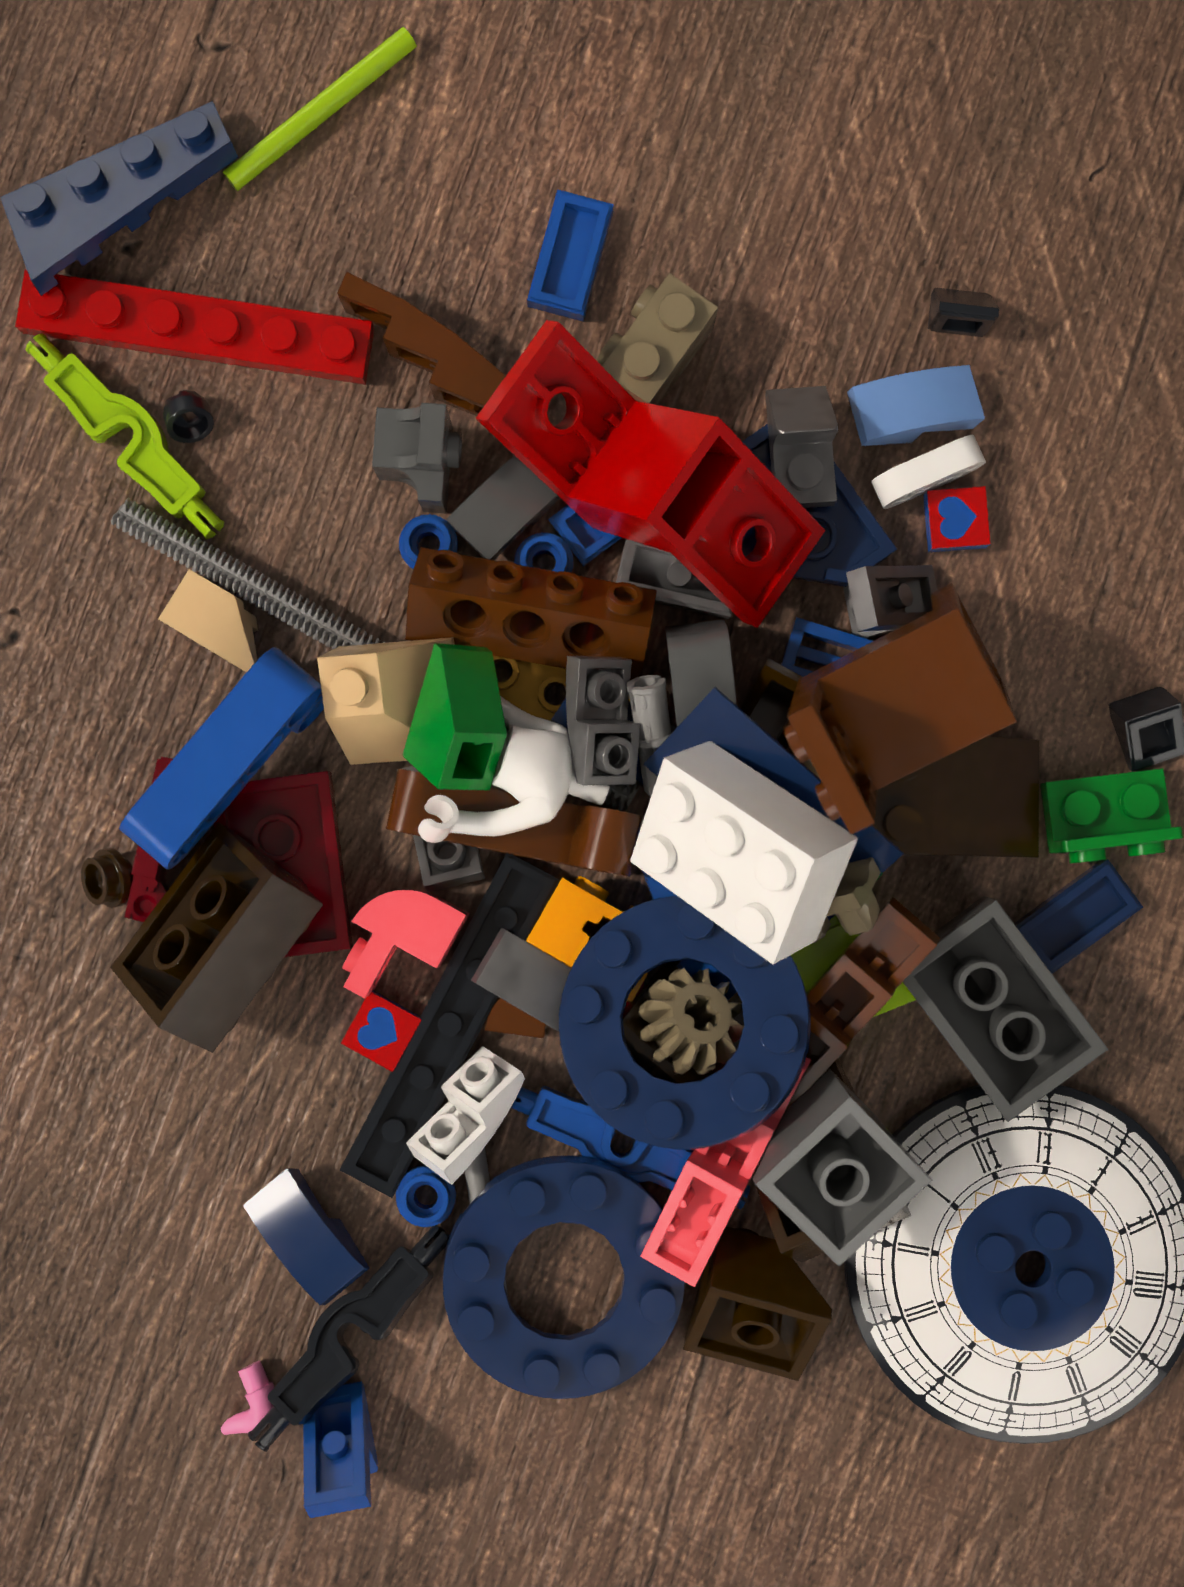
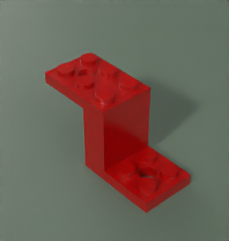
(652, 473)

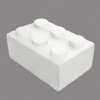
(742, 850)

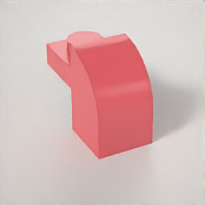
(401, 919)

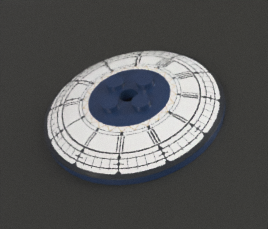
(943, 1287)

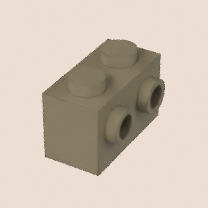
(661, 340)

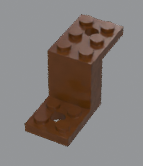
(896, 708)

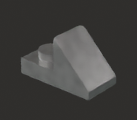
(801, 443)
(887, 597)

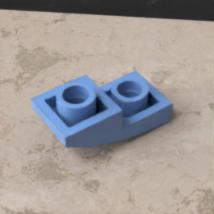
(913, 403)

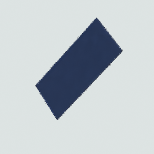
(734, 731)

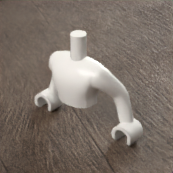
(532, 768)

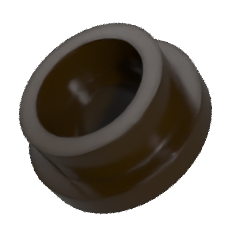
(107, 878)

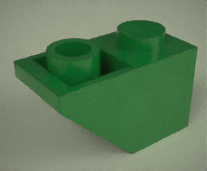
(458, 720)

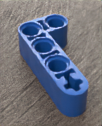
(223, 757)

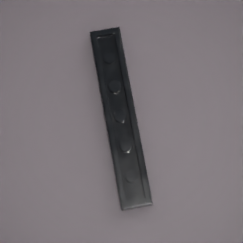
(446, 1029)

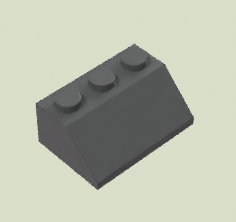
(1002, 1009)

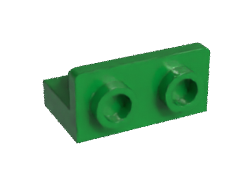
(1108, 812)

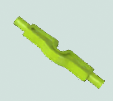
(107, 413)

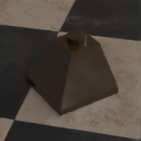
(756, 1307)

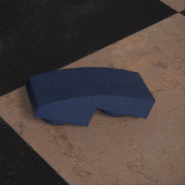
(303, 1237)

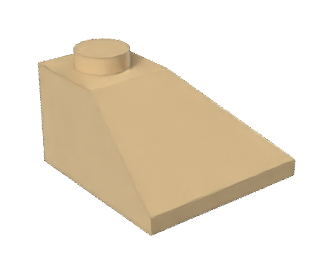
(374, 695)

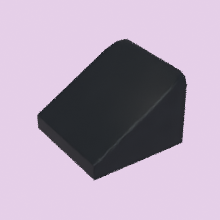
(961, 312)
(1148, 727)

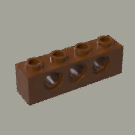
(527, 610)

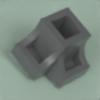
(418, 450)

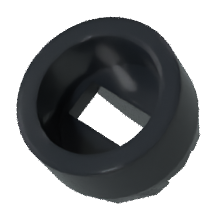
(177, 423)

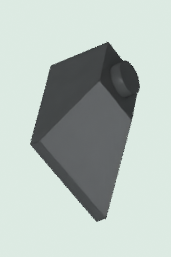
(837, 1169)

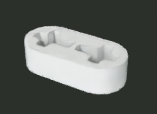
(928, 471)

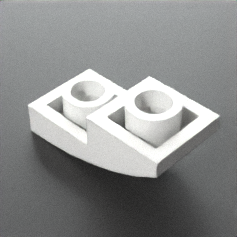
(476, 1106)

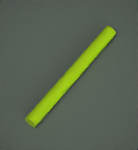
(319, 109)

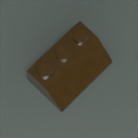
(215, 939)

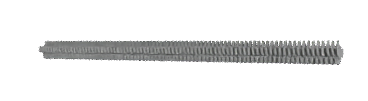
(262, 593)

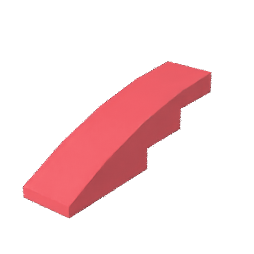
(707, 1198)

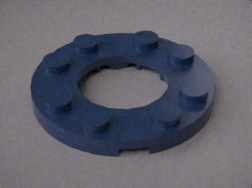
(692, 1112)
(485, 1238)

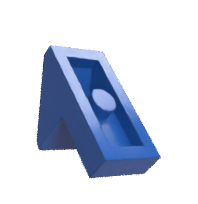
(339, 1454)

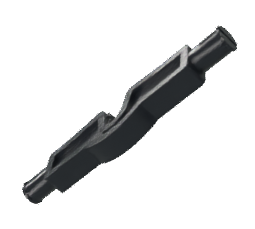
(328, 1359)

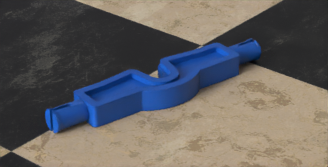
(581, 1128)

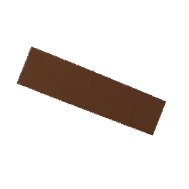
(458, 371)
(862, 984)

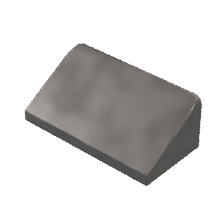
(672, 580)

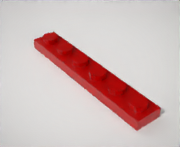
(198, 327)

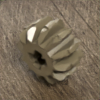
(681, 1007)

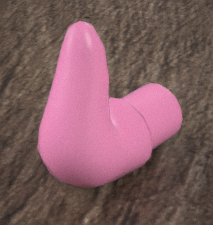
(257, 1394)

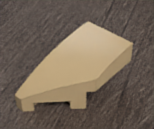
(213, 620)

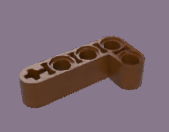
(576, 837)

